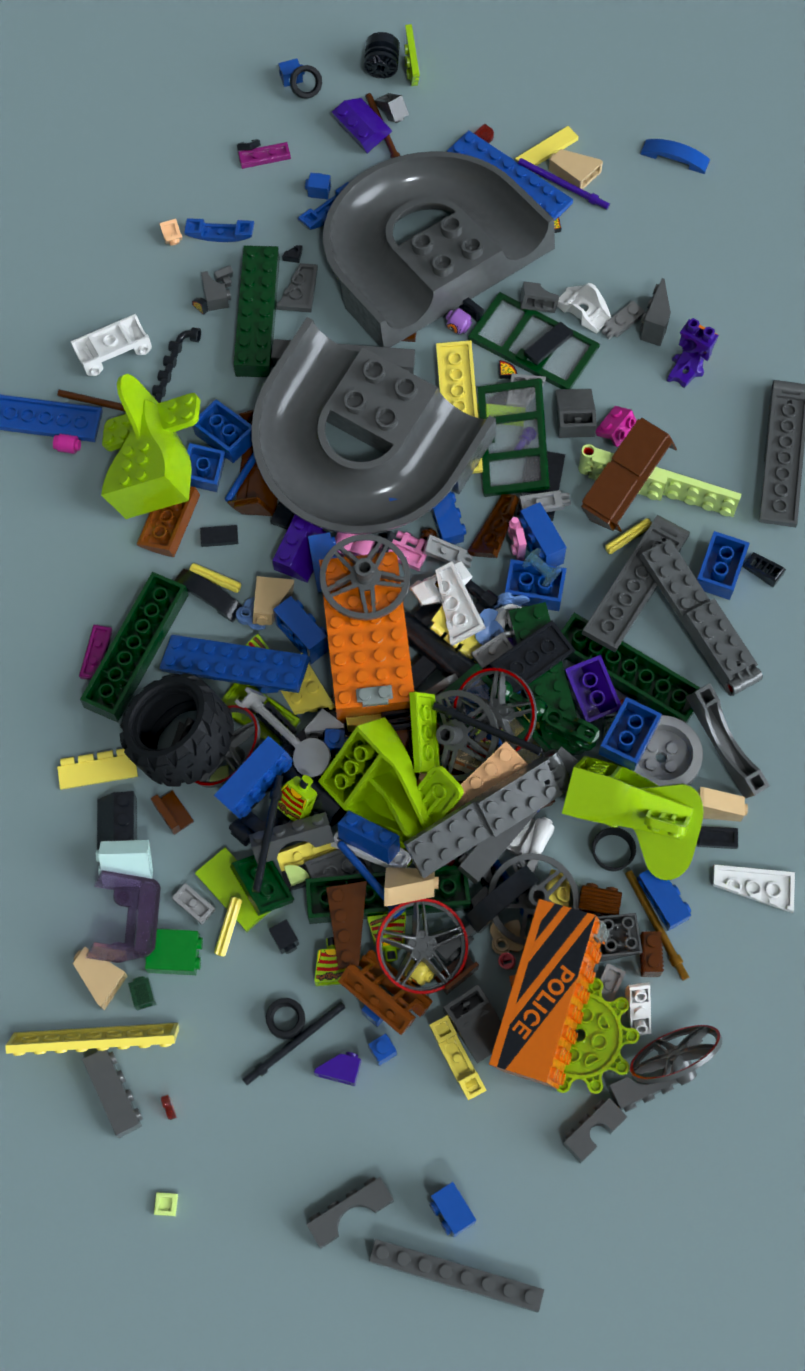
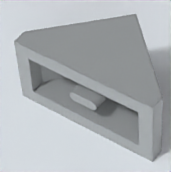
(322, 721)

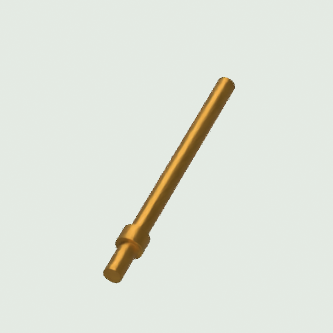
(675, 960)

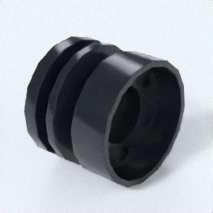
(381, 55)

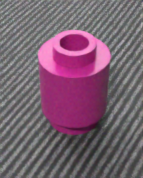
(66, 443)

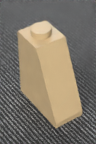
(575, 167)
(268, 595)
(722, 805)
(407, 885)
(100, 977)

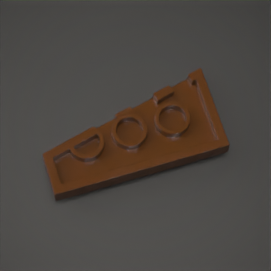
(492, 534)
(347, 915)

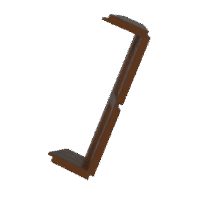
(626, 474)
(254, 494)

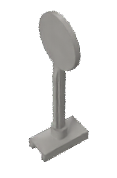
(310, 755)

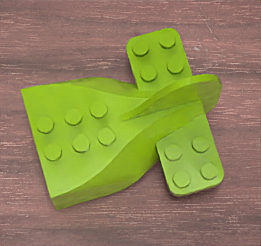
(152, 461)
(379, 783)
(662, 816)

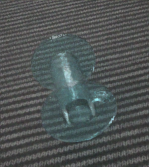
(545, 570)

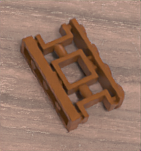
(393, 1010)

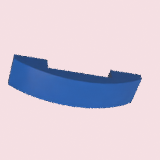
(676, 151)
(316, 218)
(219, 232)

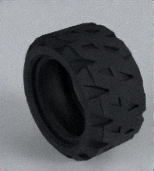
(160, 704)

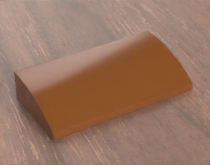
(167, 526)

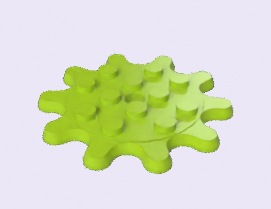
(602, 1041)

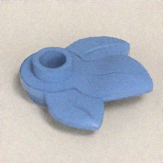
(508, 598)
(248, 609)
(492, 629)

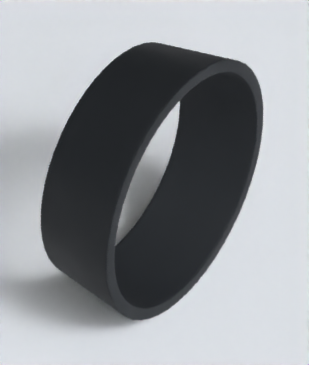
(618, 832)

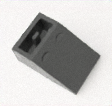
(657, 316)
(575, 413)
(622, 937)
(474, 1022)

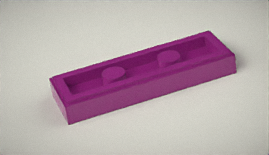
(264, 155)
(95, 651)

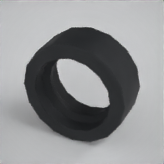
(318, 78)
(285, 1002)

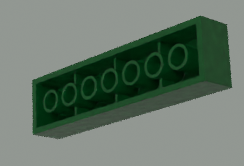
(256, 311)
(134, 647)
(634, 673)
(552, 685)
(451, 891)

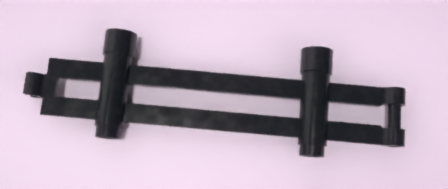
(435, 655)

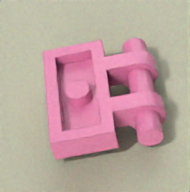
(518, 539)
(413, 555)

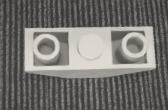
(639, 1007)

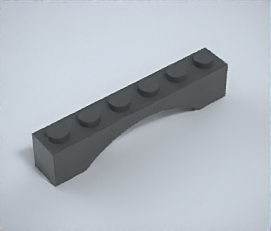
(742, 770)

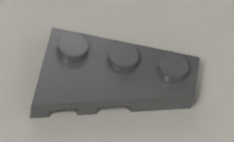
(301, 290)
(333, 864)

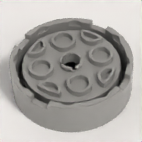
(679, 746)

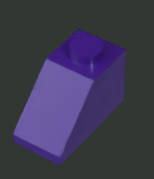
(340, 1069)

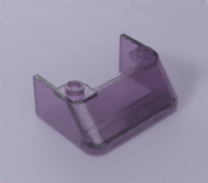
(142, 899)

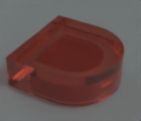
(485, 133)

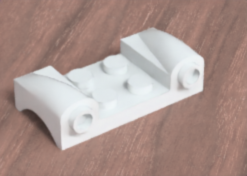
(111, 342)
(532, 838)

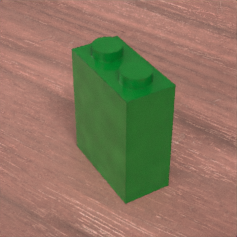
(175, 953)

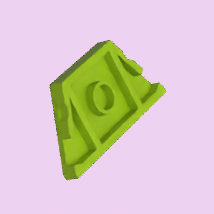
(411, 58)

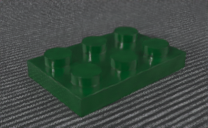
(273, 891)

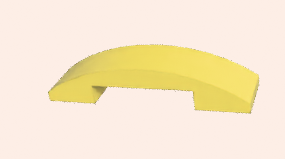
(457, 1058)

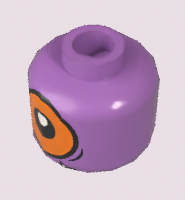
(458, 321)

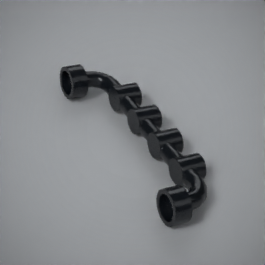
(171, 361)

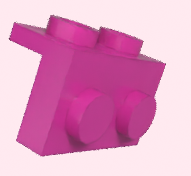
(616, 425)

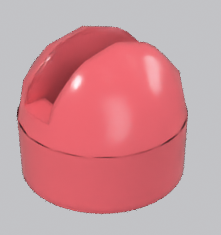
(506, 957)

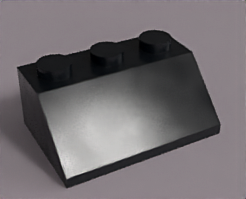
(117, 817)

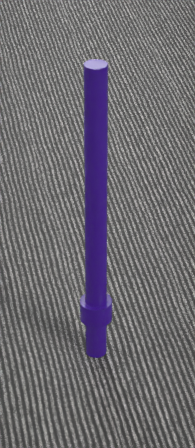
(593, 198)

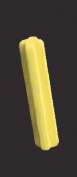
(628, 536)
(216, 578)
(228, 926)

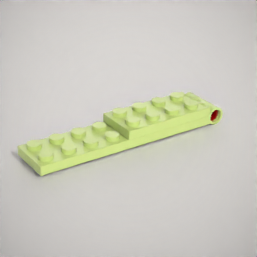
(666, 483)

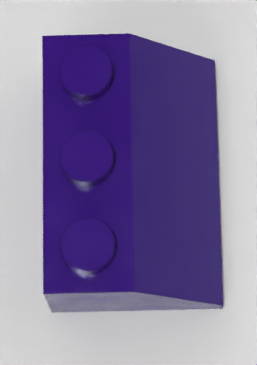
(361, 123)
(294, 552)
(592, 689)

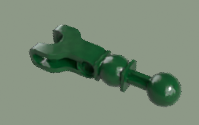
(569, 727)

